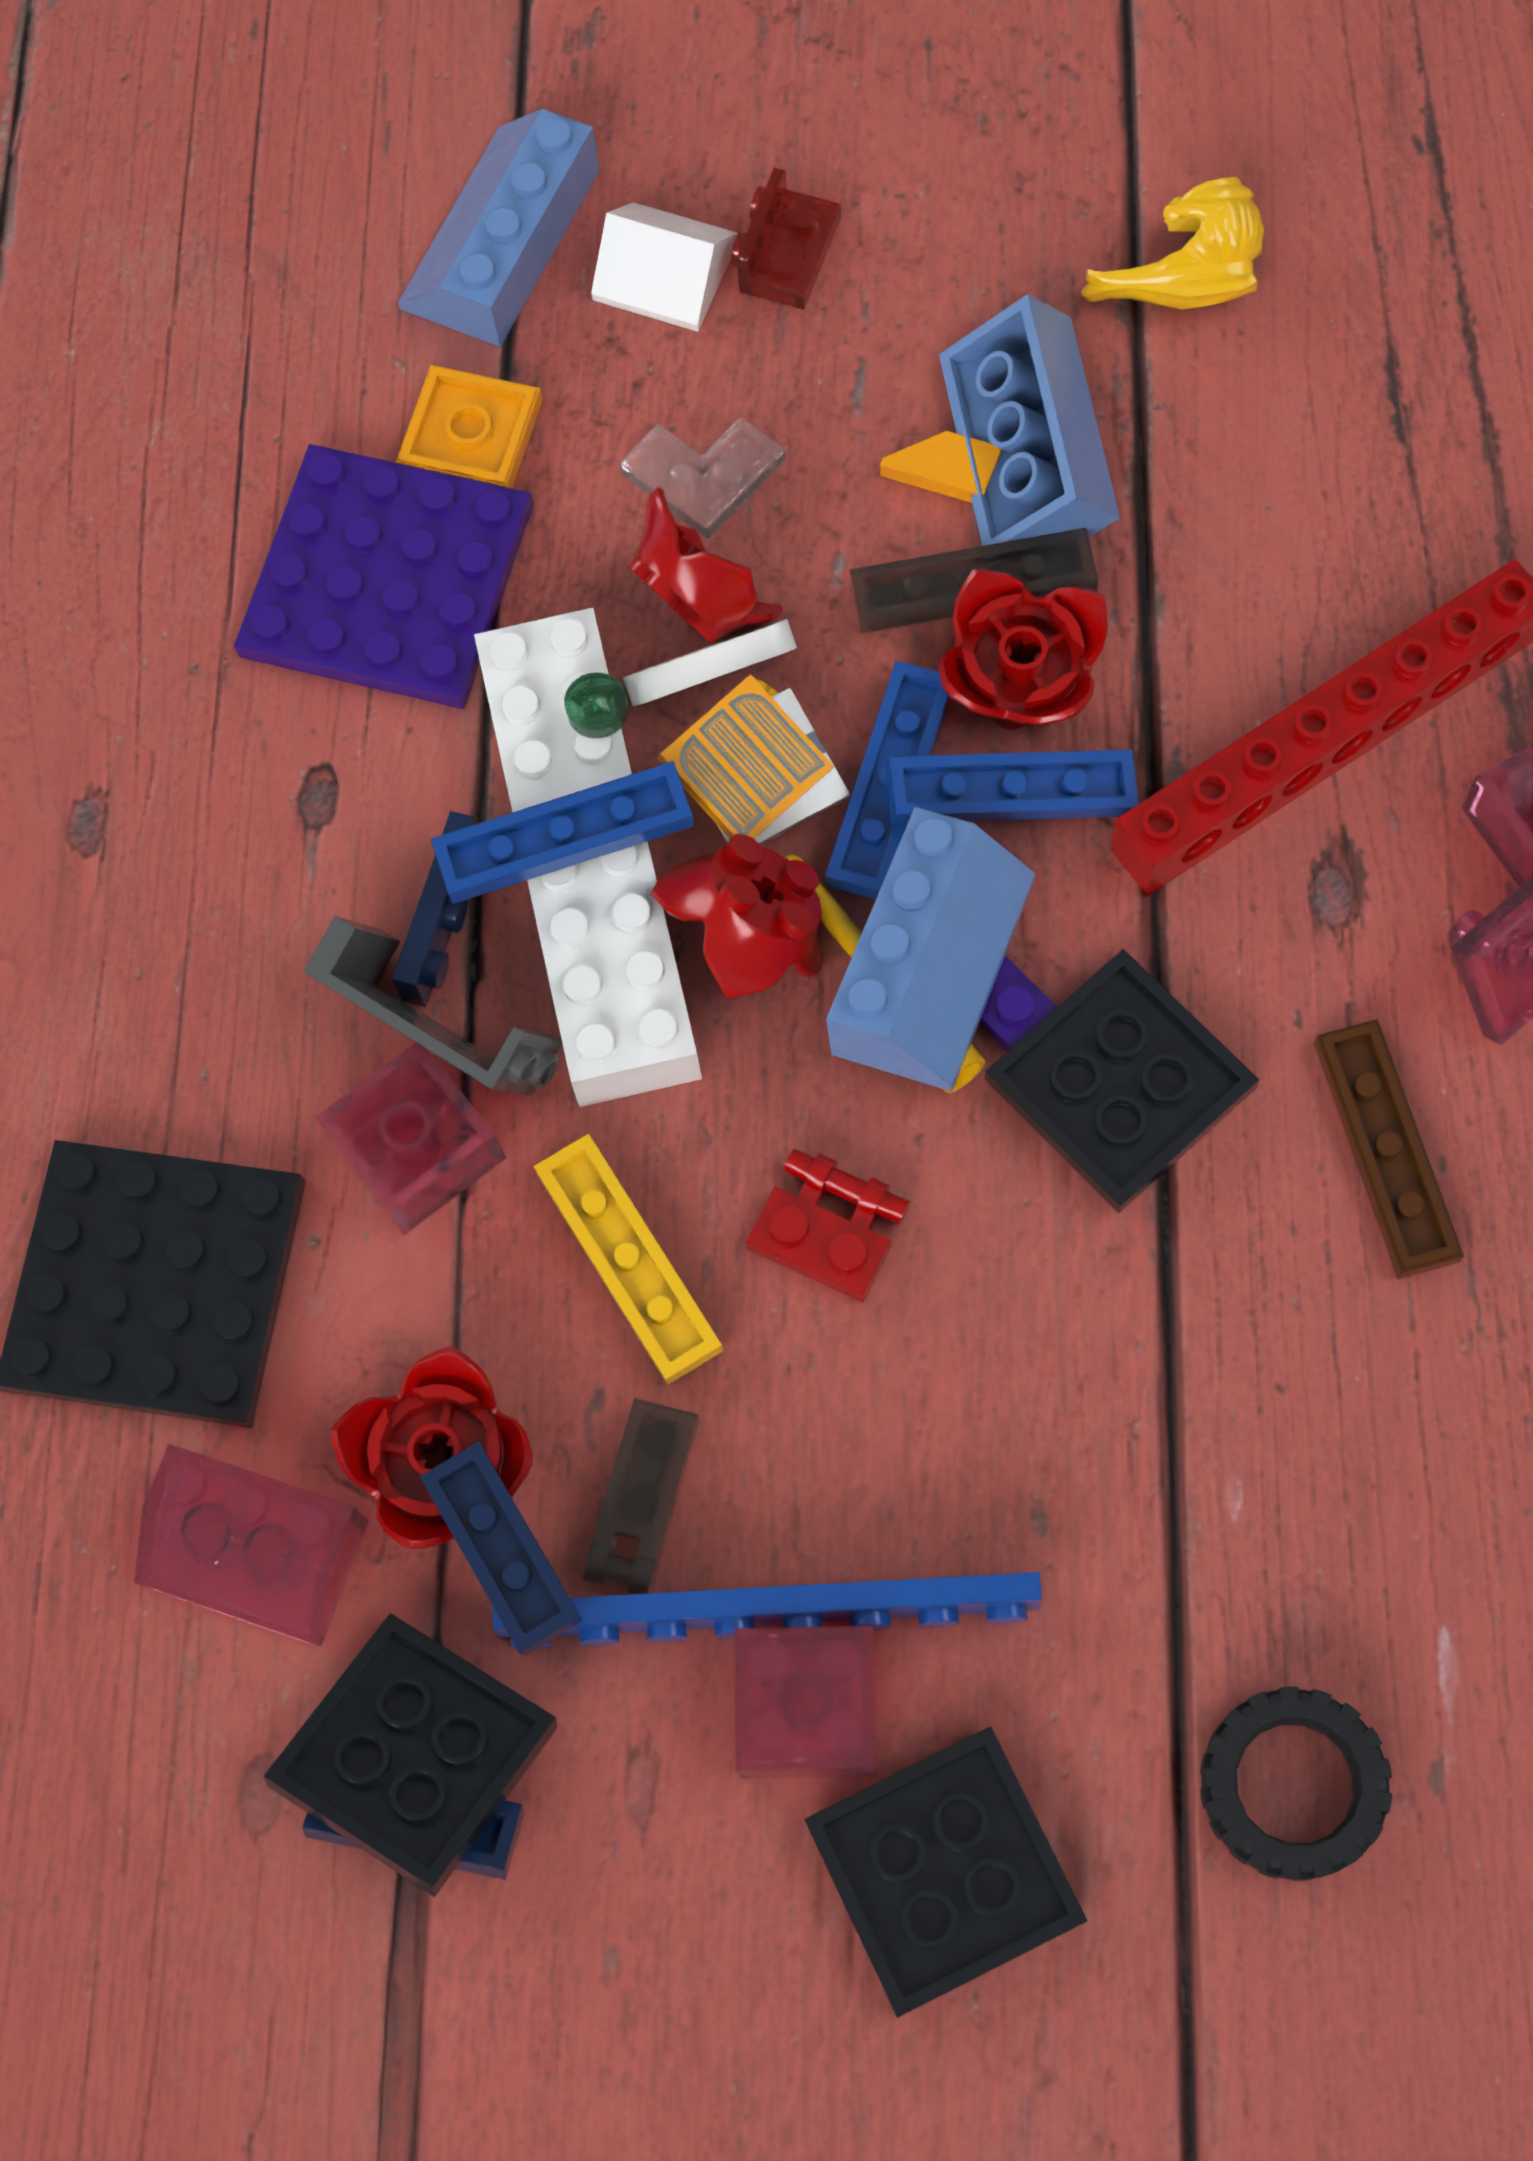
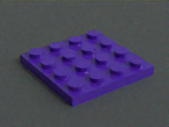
(384, 575)

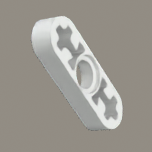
(710, 662)

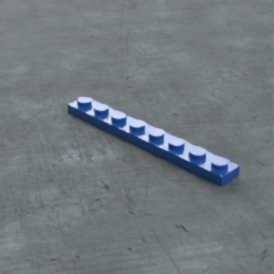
(869, 1603)

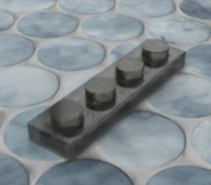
(928, 585)

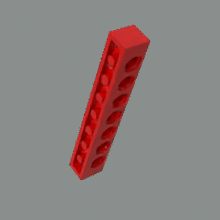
(1326, 729)

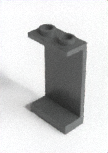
(352, 962)

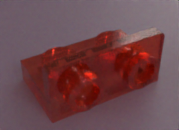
(784, 243)

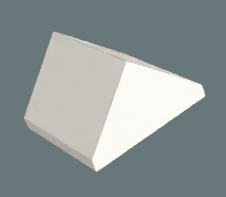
(660, 264)

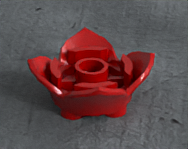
(698, 585)
(1002, 619)
(754, 911)
(386, 1437)

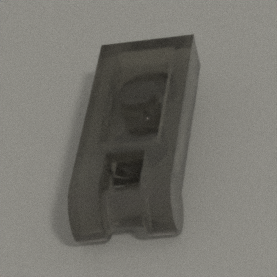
(641, 1495)

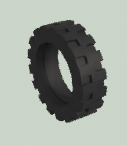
(1361, 1751)

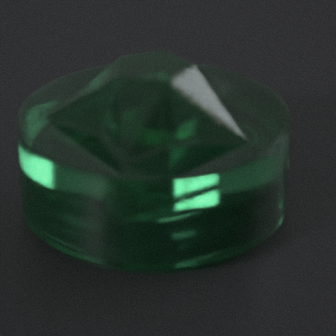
(596, 705)

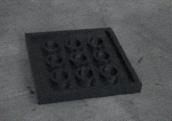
(151, 1283)

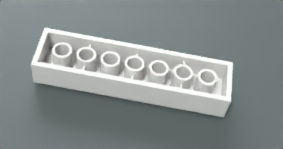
(595, 920)

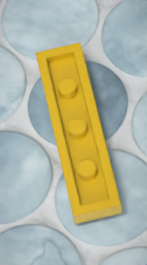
(628, 1259)

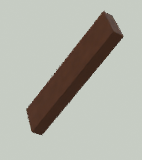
(1388, 1149)

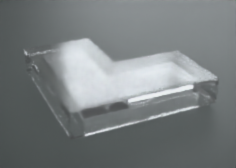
(708, 486)

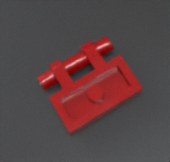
(819, 1242)

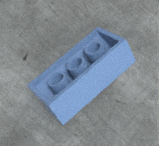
(504, 226)
(1028, 394)
(929, 951)

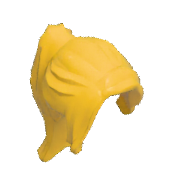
(1211, 265)

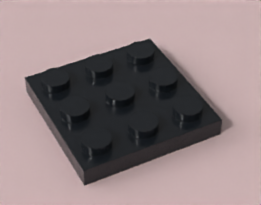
(1121, 1080)
(411, 1753)
(945, 1871)

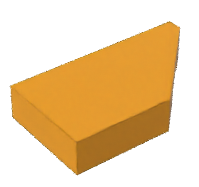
(943, 465)

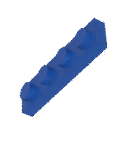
(904, 727)
(1013, 785)
(562, 832)

